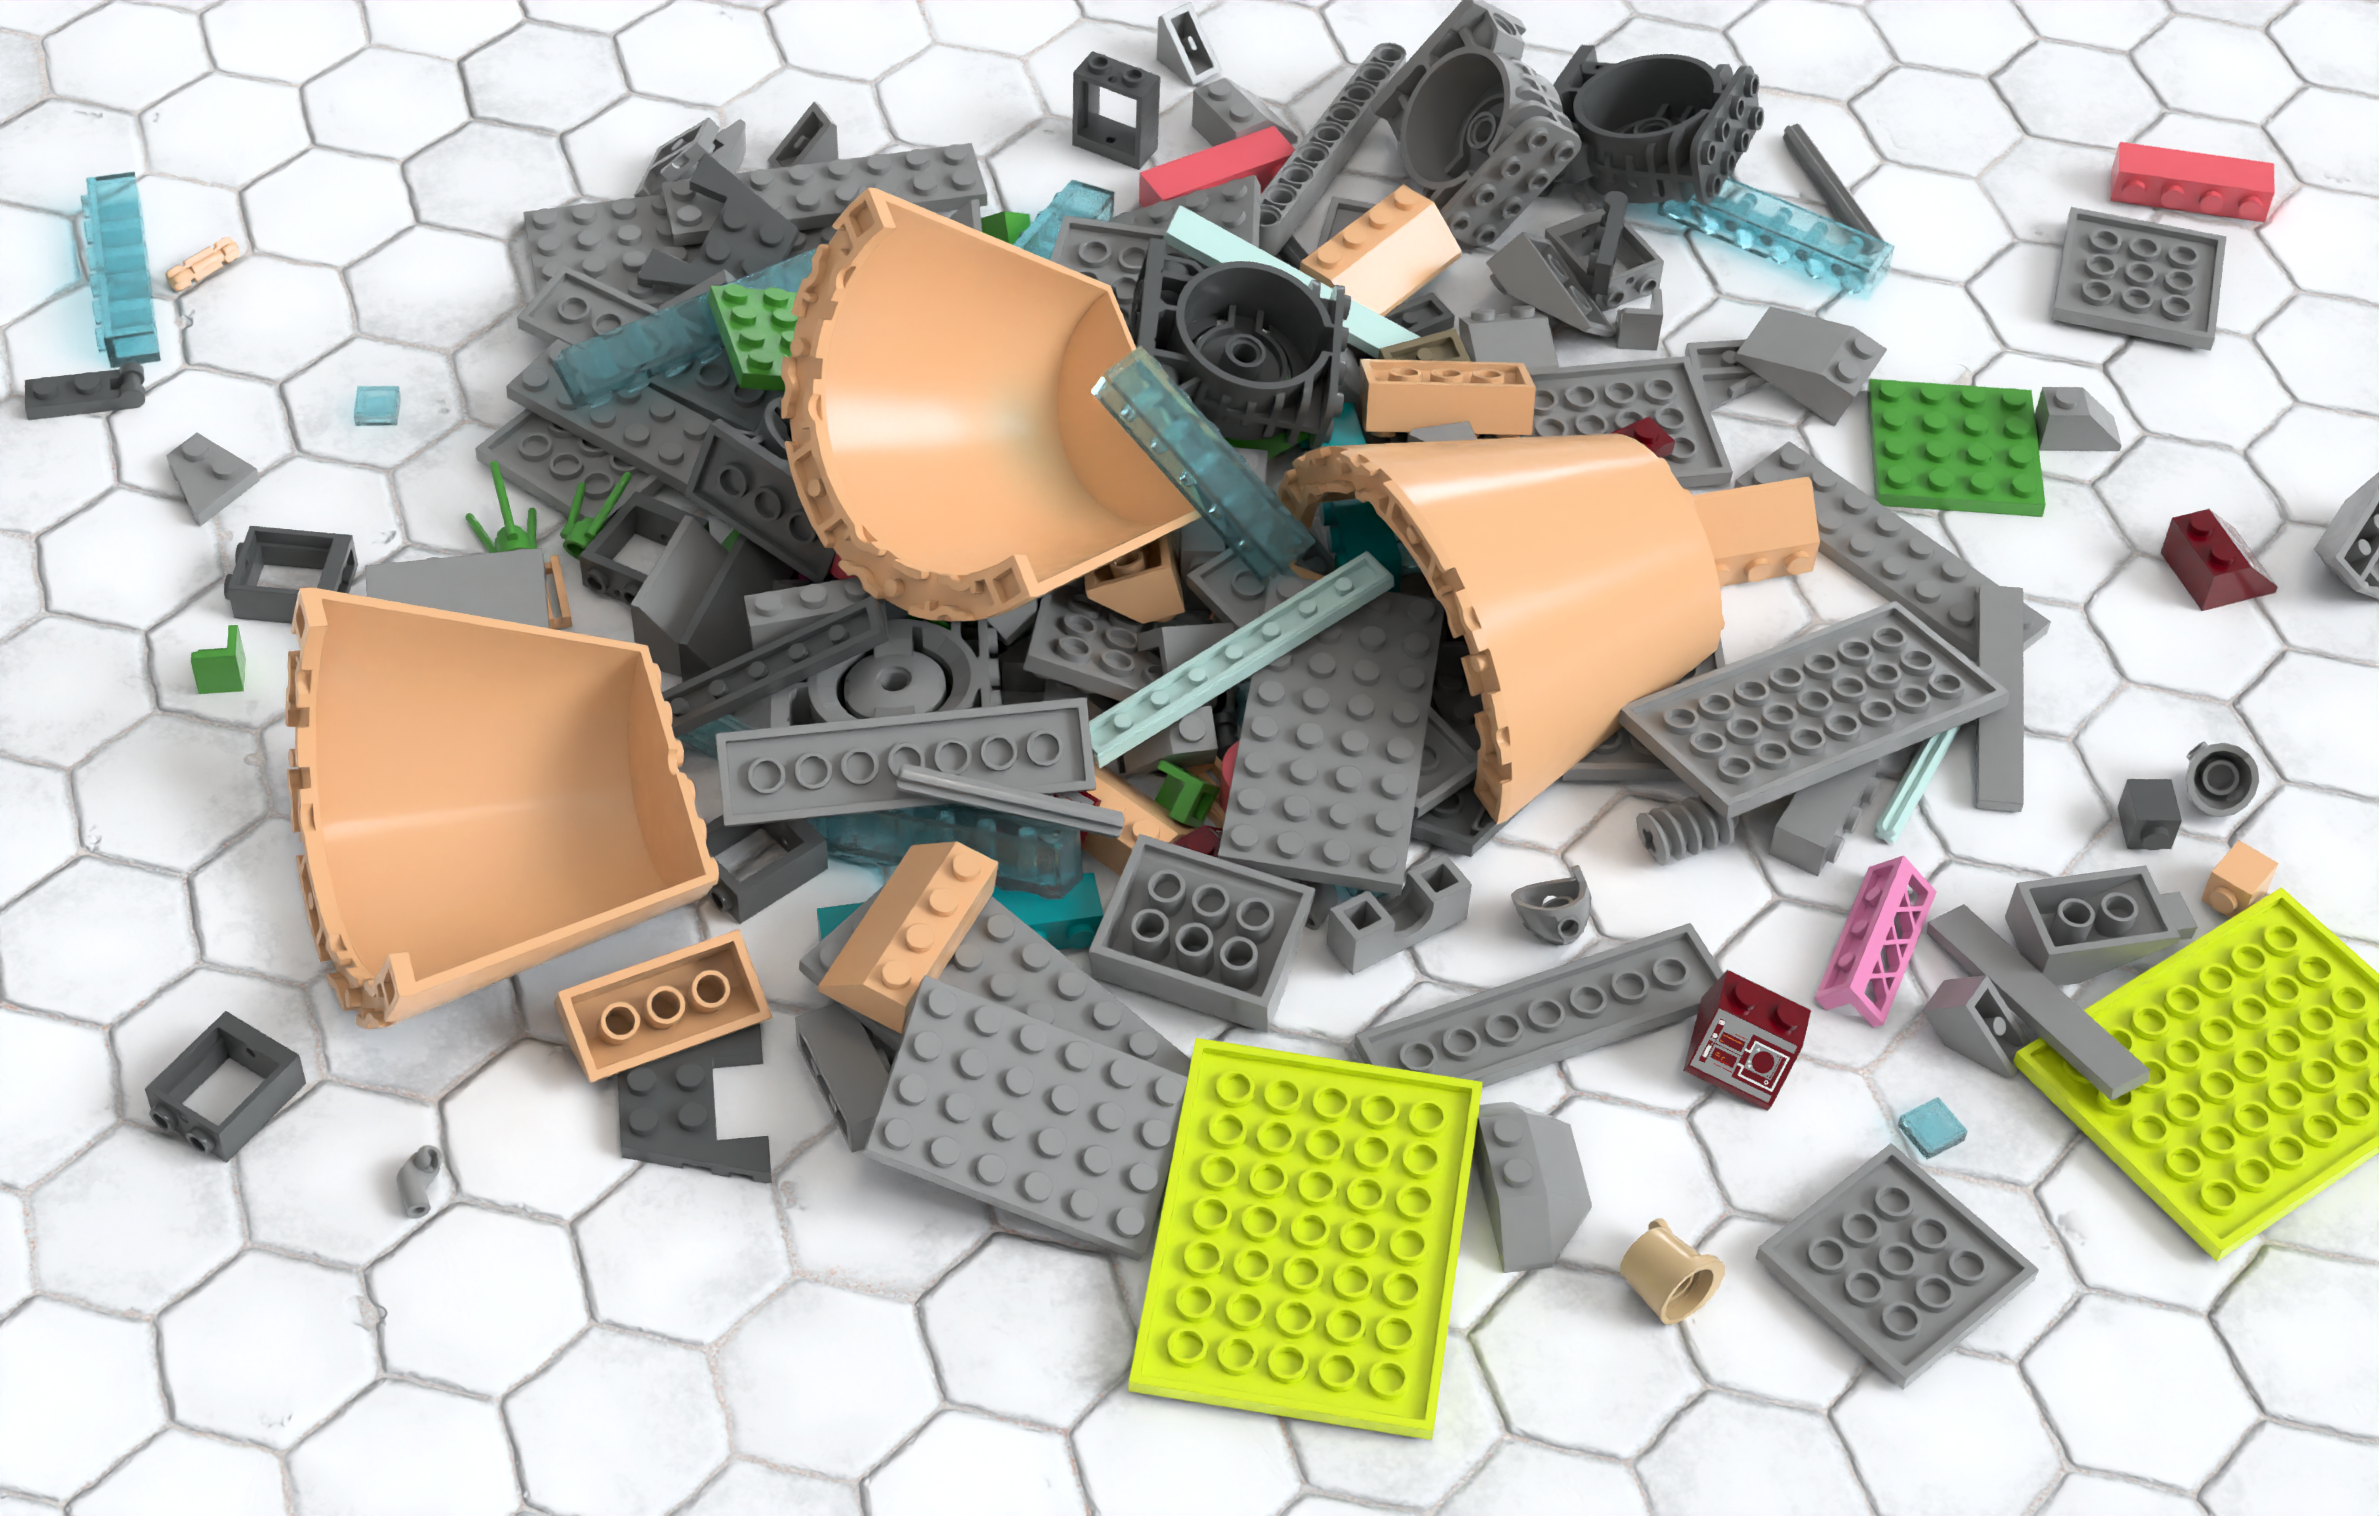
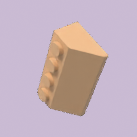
(1386, 252)
(1424, 393)
(1761, 530)
(1141, 584)
(1141, 816)
(911, 930)
(662, 1006)

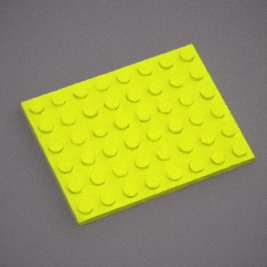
(2254, 1078)
(1309, 1239)

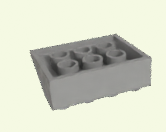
(1201, 932)

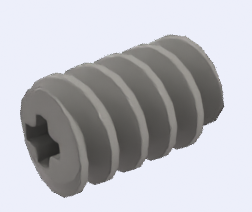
(1683, 827)

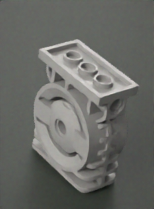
(1477, 122)
(899, 678)

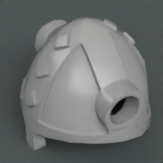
(2221, 778)
(1561, 918)

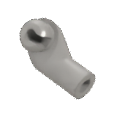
(1324, 899)
(416, 1177)

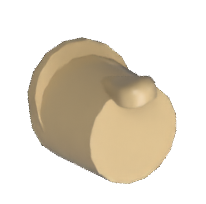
(1670, 1273)

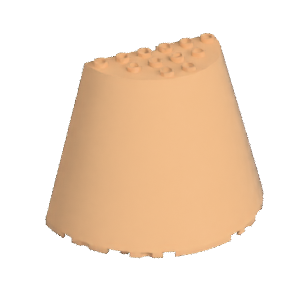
(957, 419)
(1558, 565)
(476, 797)

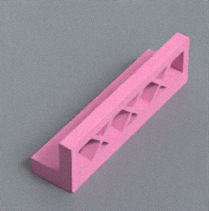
(1871, 929)

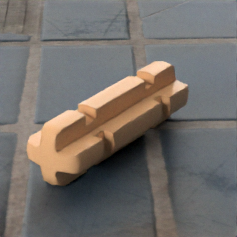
(202, 264)

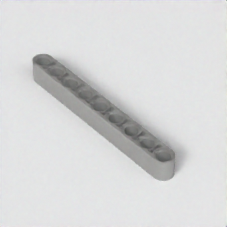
(1325, 148)

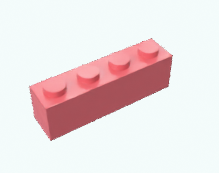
(1253, 154)
(2192, 182)

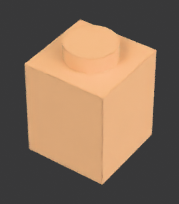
(2239, 880)

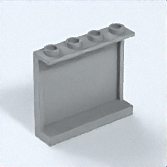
(479, 584)

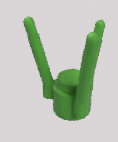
(581, 533)
(511, 536)

